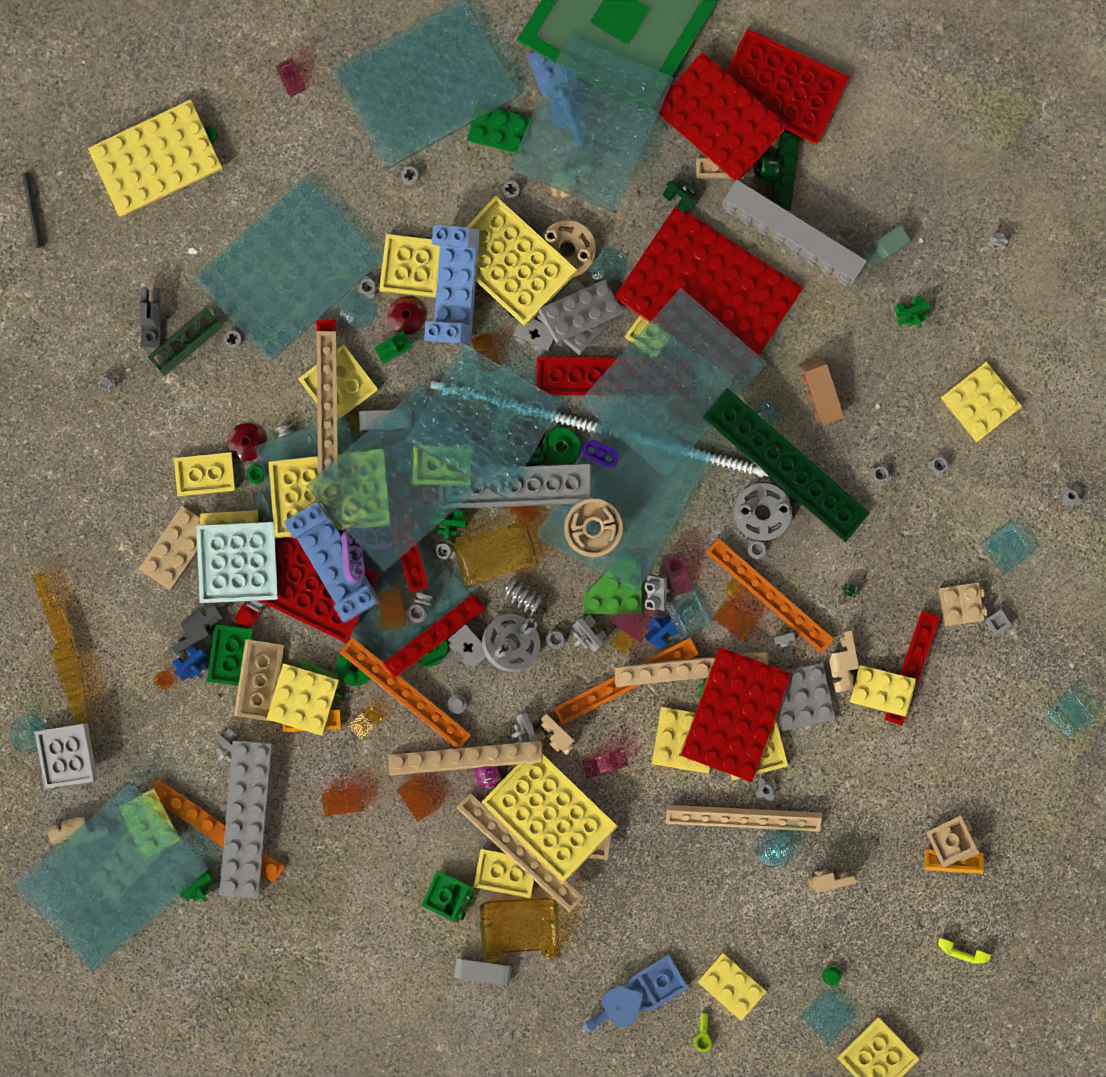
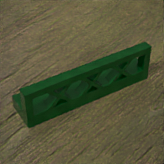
(190, 346)

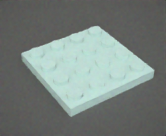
(237, 562)

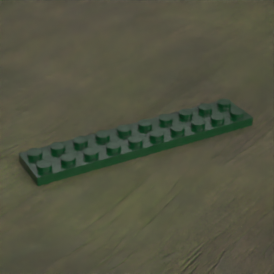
(785, 464)

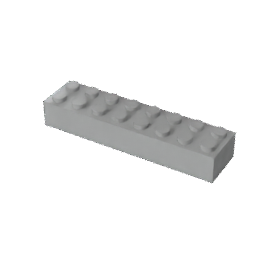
(793, 233)

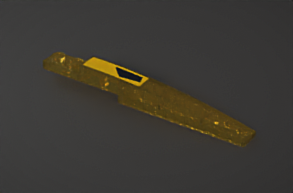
(64, 655)

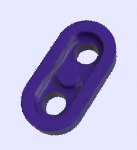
(600, 453)

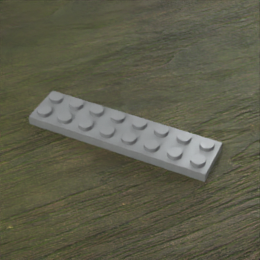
(539, 487)
(245, 819)

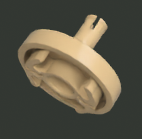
(583, 254)
(597, 544)

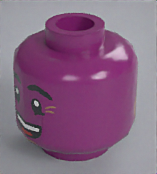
(487, 776)

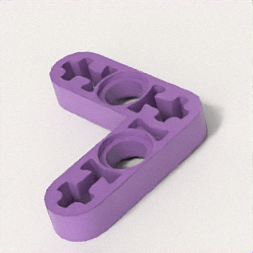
(349, 563)

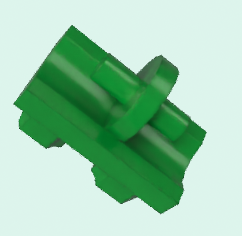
(912, 315)
(393, 347)
(457, 522)
(199, 889)

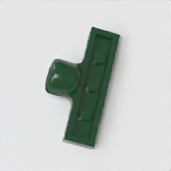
(781, 170)

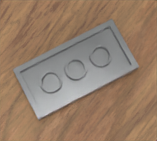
(580, 311)

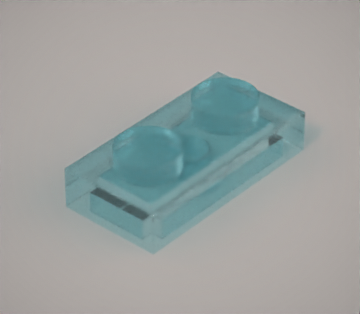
(261, 502)

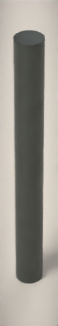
(33, 210)

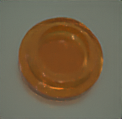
(163, 680)

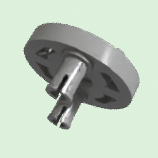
(779, 512)
(521, 632)

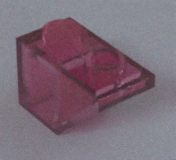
(677, 574)
(605, 763)

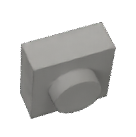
(997, 622)
(784, 640)

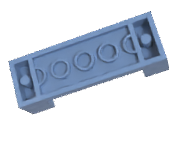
(454, 284)
(324, 549)

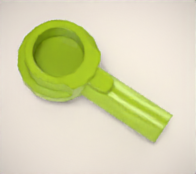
(703, 1041)

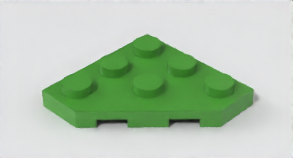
(611, 598)

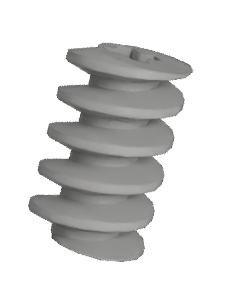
(522, 595)

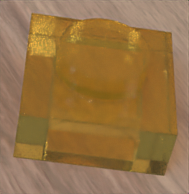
(622, 642)

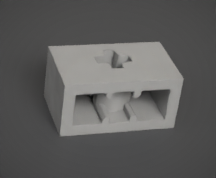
(540, 344)
(457, 643)

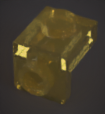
(365, 722)

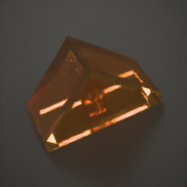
(485, 346)

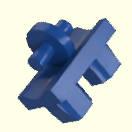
(658, 628)
(192, 666)

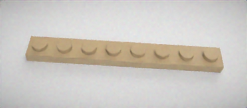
(326, 398)
(671, 670)
(465, 758)
(743, 818)
(518, 852)

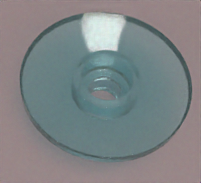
(612, 275)
(361, 318)
(30, 725)

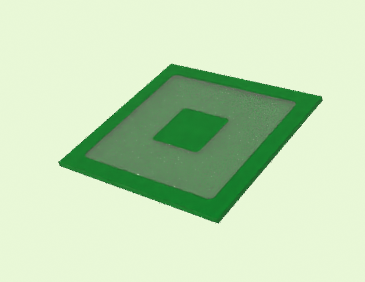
(640, 30)

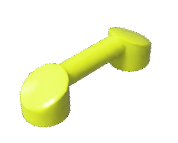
(979, 957)

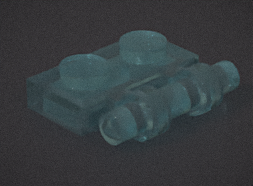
(1074, 711)

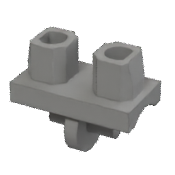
(657, 592)
(586, 636)
(524, 728)
(225, 739)

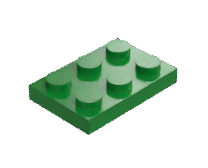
(499, 130)
(227, 654)

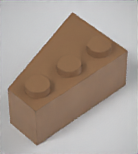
(821, 391)

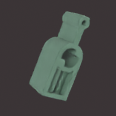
(885, 247)

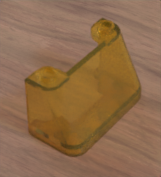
(495, 553)
(520, 927)

